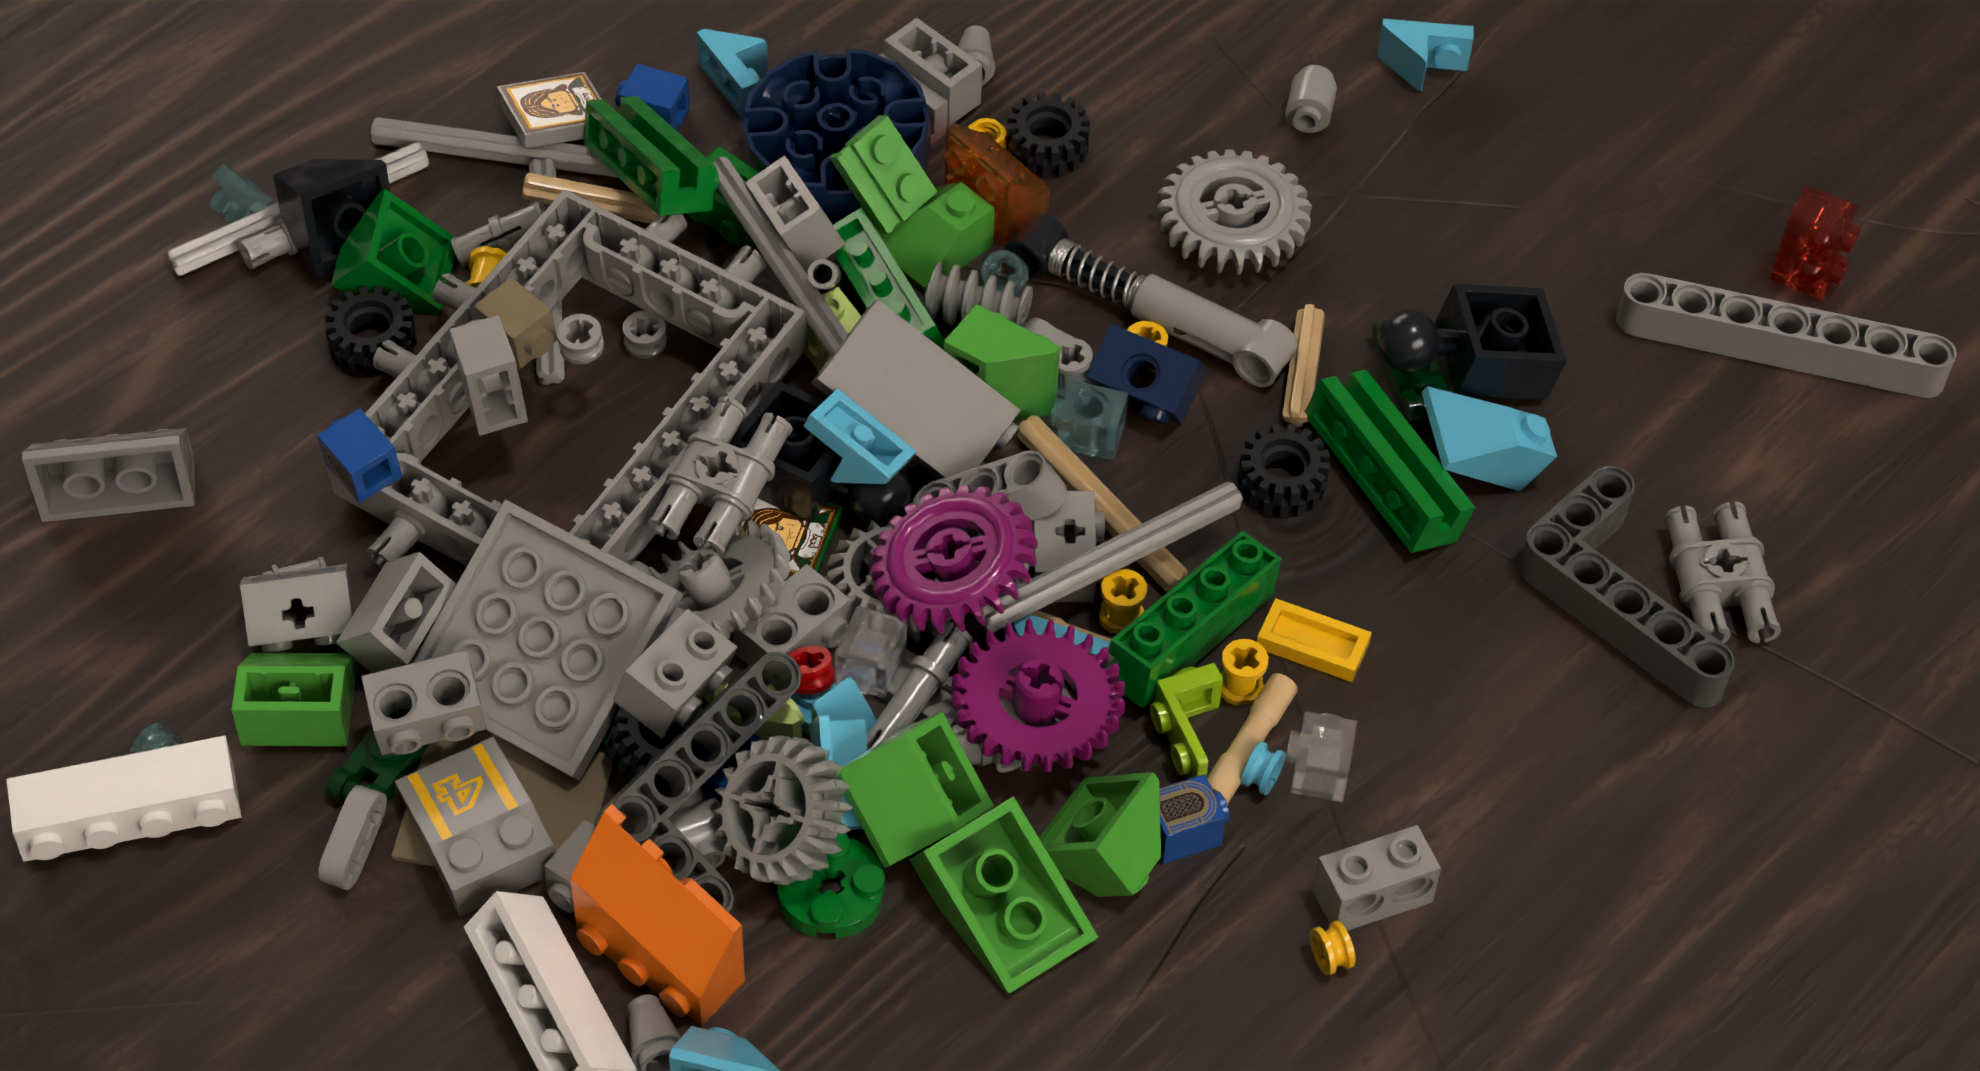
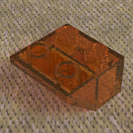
(995, 177)

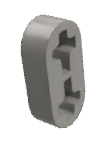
(352, 837)

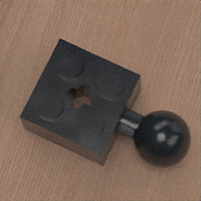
(1492, 339)
(807, 464)

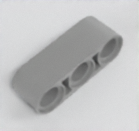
(1023, 477)

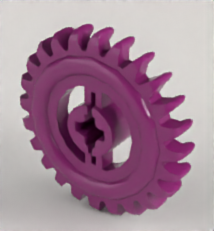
(954, 557)
(1040, 669)

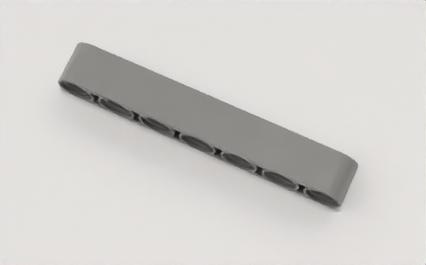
(1785, 335)

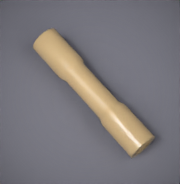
(1262, 717)

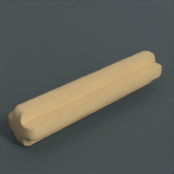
(619, 202)
(1303, 364)

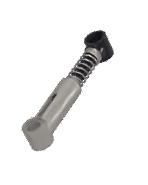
(1254, 348)

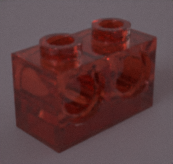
(1815, 242)

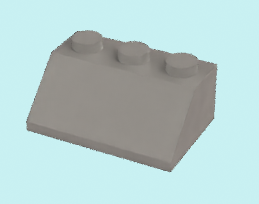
(111, 474)

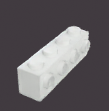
(123, 799)
(544, 986)

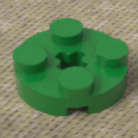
(843, 912)

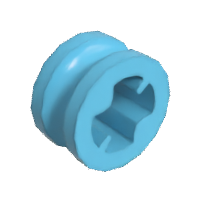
(1263, 768)

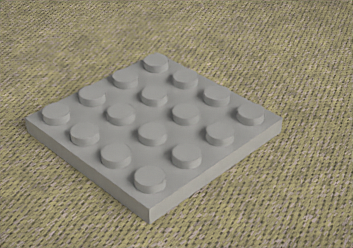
(548, 634)

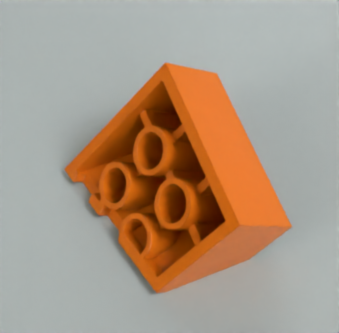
(654, 924)

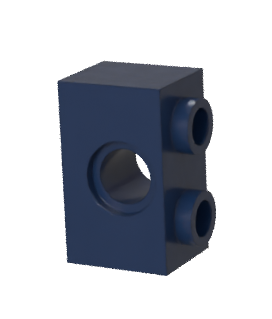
(1176, 379)

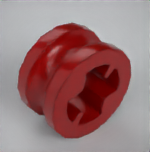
(815, 669)

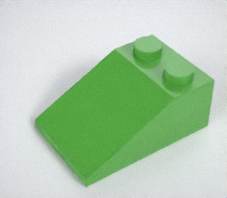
(1004, 896)

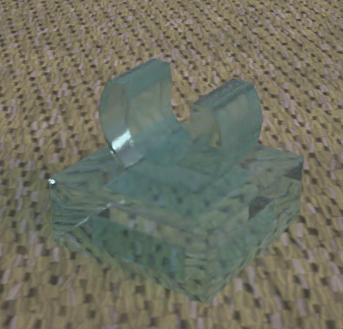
(239, 192)

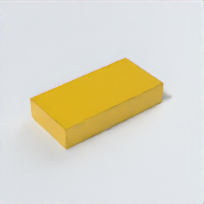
(1314, 640)

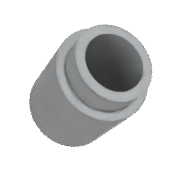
(1311, 99)

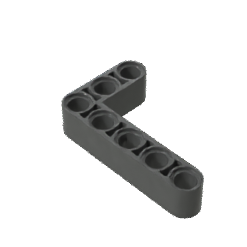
(1569, 571)
(687, 773)

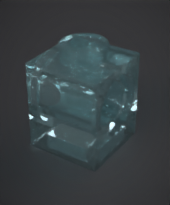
(1091, 419)

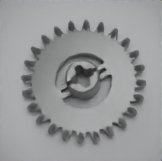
(1227, 223)
(727, 596)

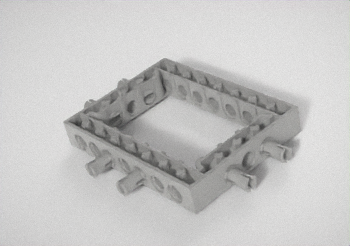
(573, 240)

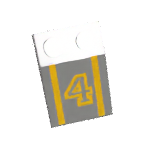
(477, 825)

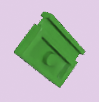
(883, 174)

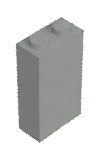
(919, 393)

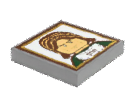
(548, 108)

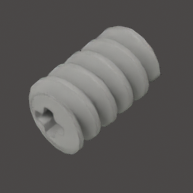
(956, 297)

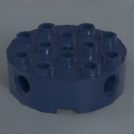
(819, 104)

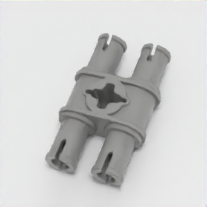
(720, 476)
(1722, 572)

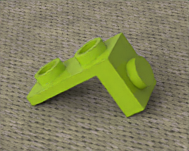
(1177, 699)

